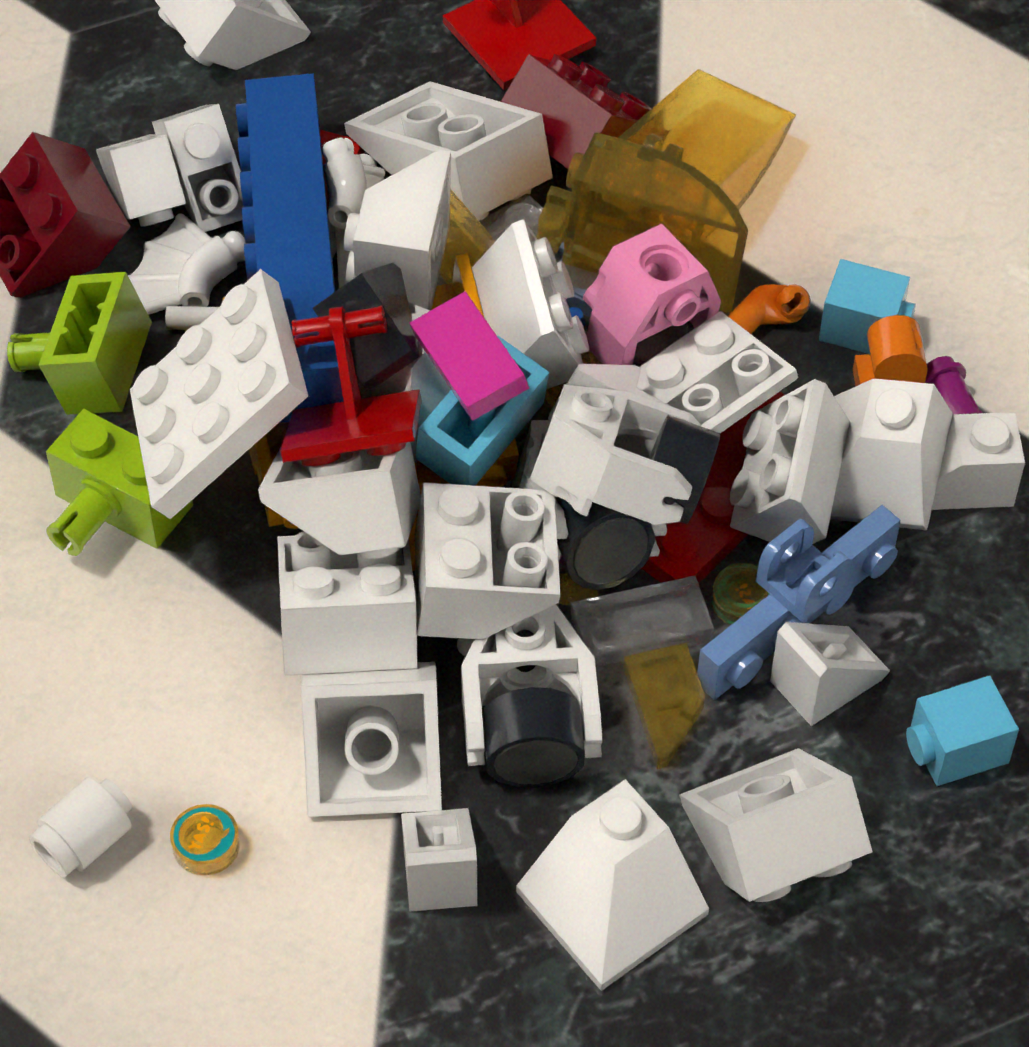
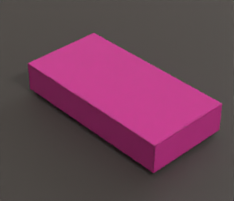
(469, 355)

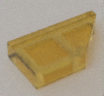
(665, 697)

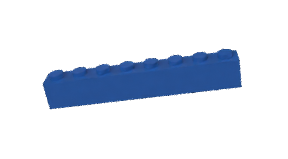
(288, 212)

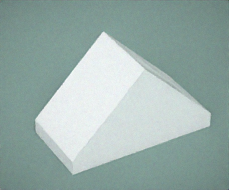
(822, 667)
(440, 859)

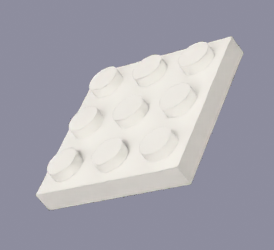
(216, 393)

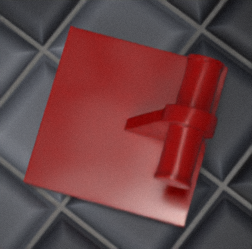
(508, 30)
(373, 423)

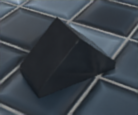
(378, 354)

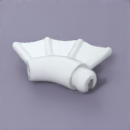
(346, 179)
(185, 265)

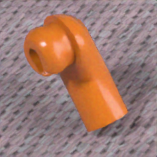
(771, 306)

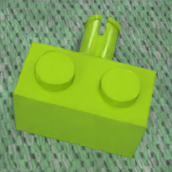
(91, 344)
(104, 481)

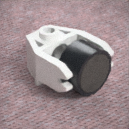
(625, 455)
(597, 547)
(537, 720)

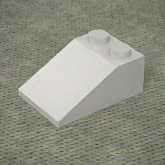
(493, 145)

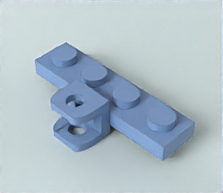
(800, 589)

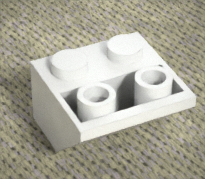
(526, 302)
(716, 373)
(790, 463)
(483, 558)
(345, 609)

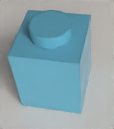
(859, 299)
(962, 731)

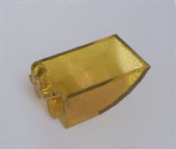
(717, 131)
(632, 188)

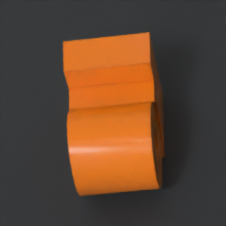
(894, 352)

